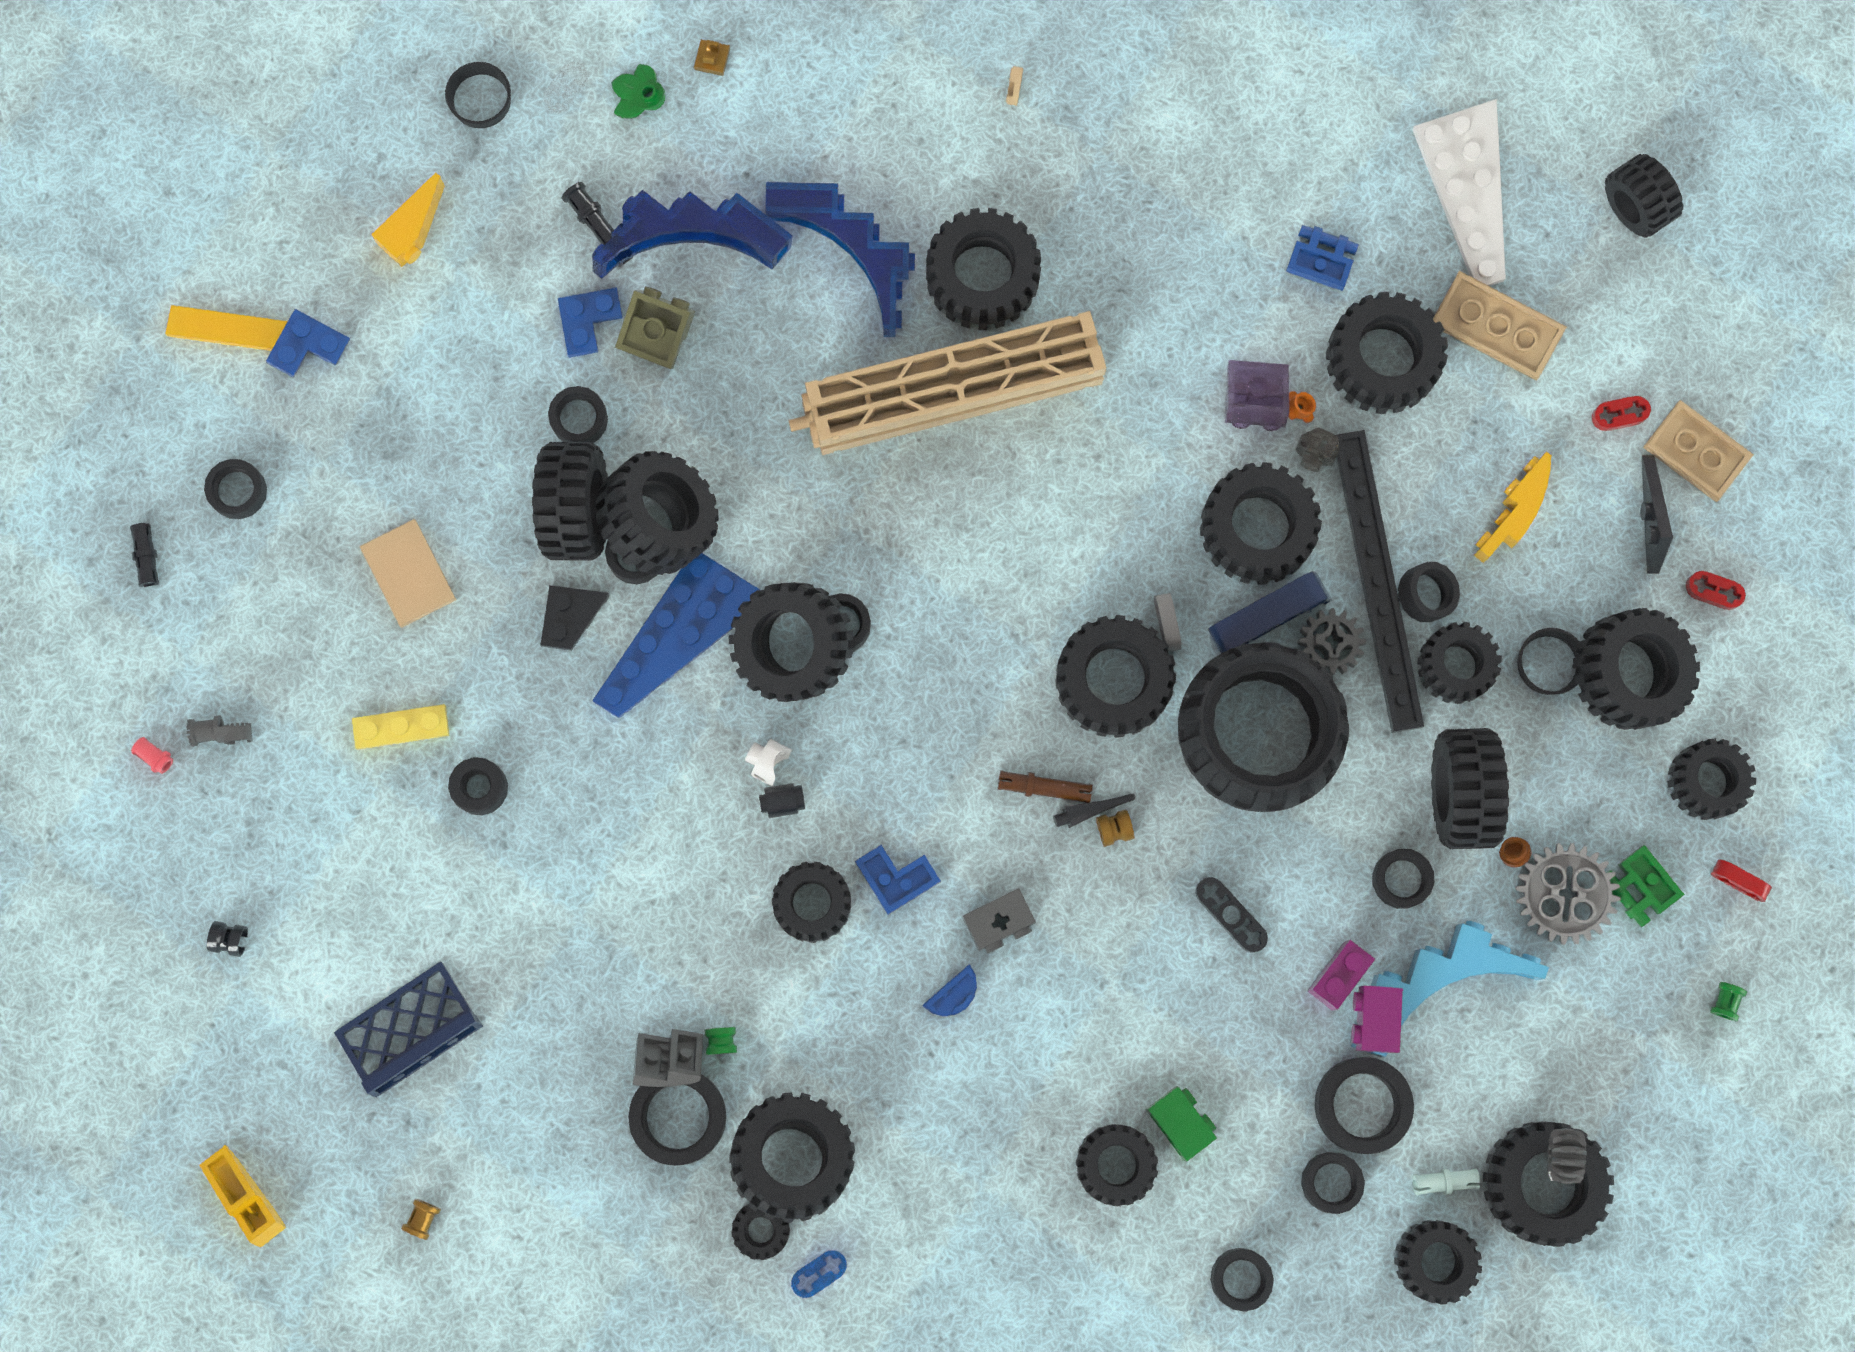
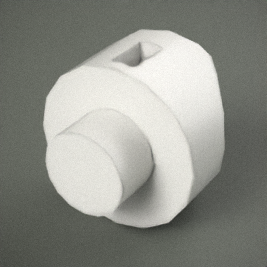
(765, 759)

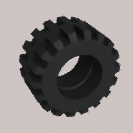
(1643, 195)
(1440, 679)
(1687, 784)
(811, 874)
(1144, 1172)
(1464, 1270)

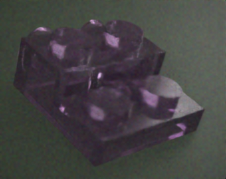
(1257, 394)

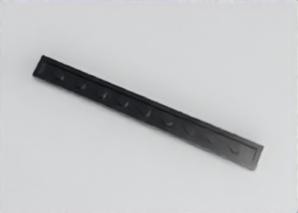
(1378, 583)

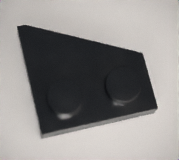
(569, 615)

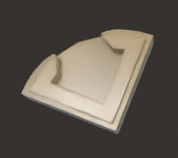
(1014, 85)

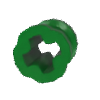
(1728, 1001)

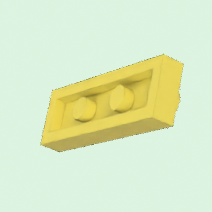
(400, 726)

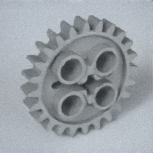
(1597, 897)

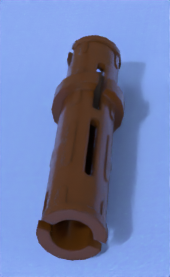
(1044, 786)

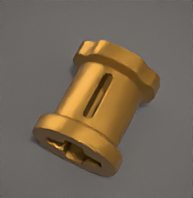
(421, 1219)

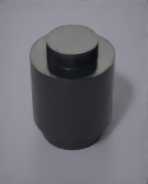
(782, 800)

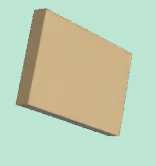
(1698, 451)
(407, 573)

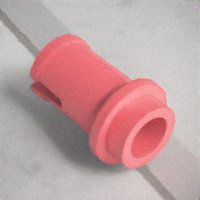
(153, 756)

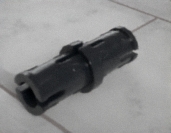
(144, 554)

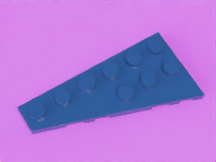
(681, 627)

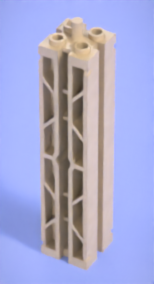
(952, 383)

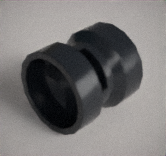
(226, 938)

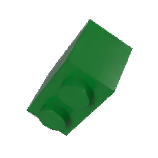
(1182, 1123)

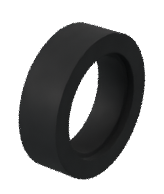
(1402, 1110)
(669, 1156)

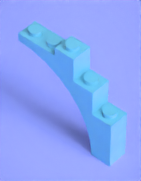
(1466, 957)

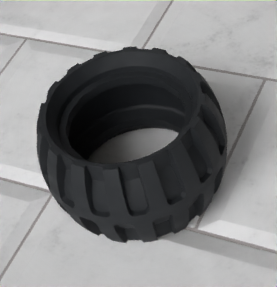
(1304, 680)

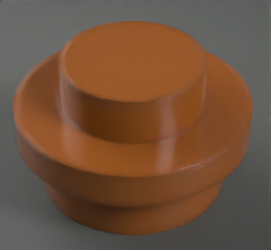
(1515, 852)

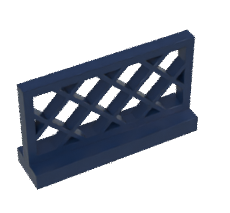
(417, 1054)

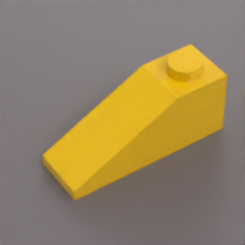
(409, 225)

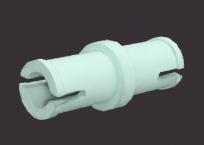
(1446, 1181)

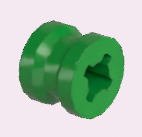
(720, 1040)

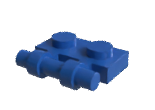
(1321, 265)

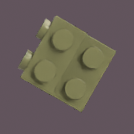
(655, 327)

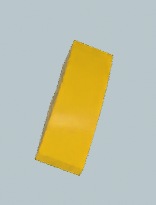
(242, 1197)

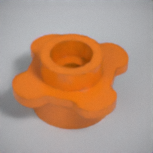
(1308, 406)

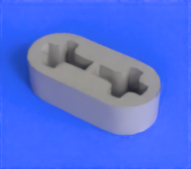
(1167, 621)

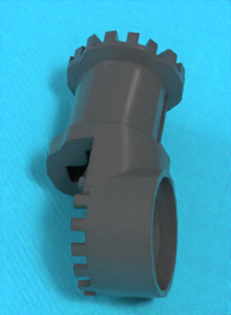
(216, 731)

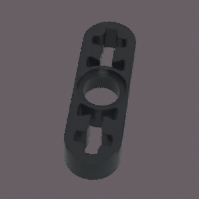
(1241, 937)

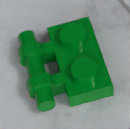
(1650, 880)

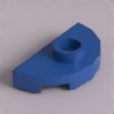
(954, 995)

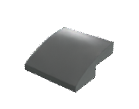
(668, 1060)

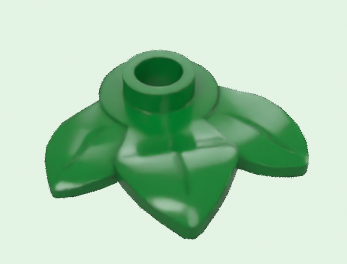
(633, 92)

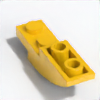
(1524, 500)

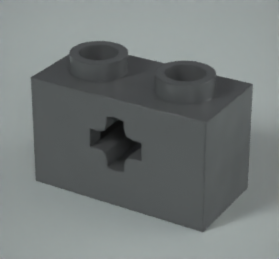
(980, 921)

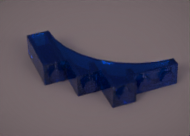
(822, 210)
(690, 220)

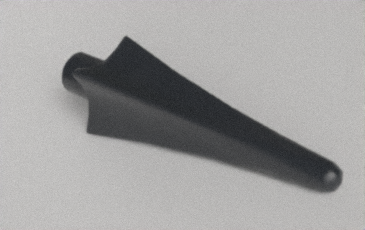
(1078, 813)

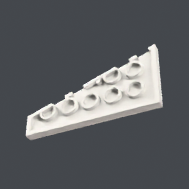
(1465, 170)

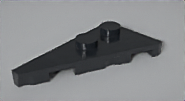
(1655, 516)

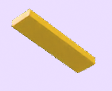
(223, 328)

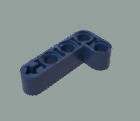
(1270, 612)

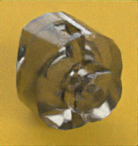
(1317, 452)

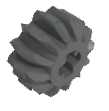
(1566, 1156)

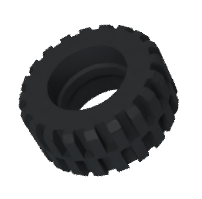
(983, 231)
(1406, 320)
(1282, 490)
(565, 500)
(636, 533)
(1126, 636)
(753, 647)
(1671, 662)
(1469, 788)
(800, 1115)
(1510, 1205)

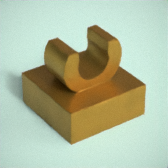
(712, 57)

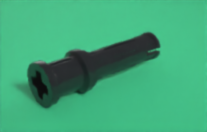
(589, 212)

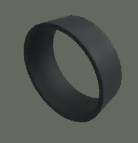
(469, 70)
(1557, 633)

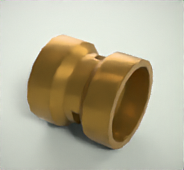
(1108, 830)

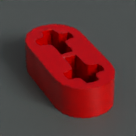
(1622, 420)
(1718, 584)
(1741, 880)

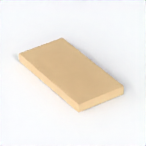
(1498, 325)

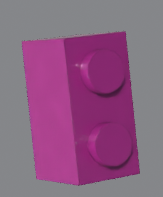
(1341, 975)
(1377, 1019)

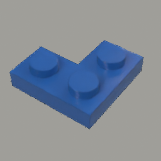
(581, 312)
(305, 335)
(892, 886)

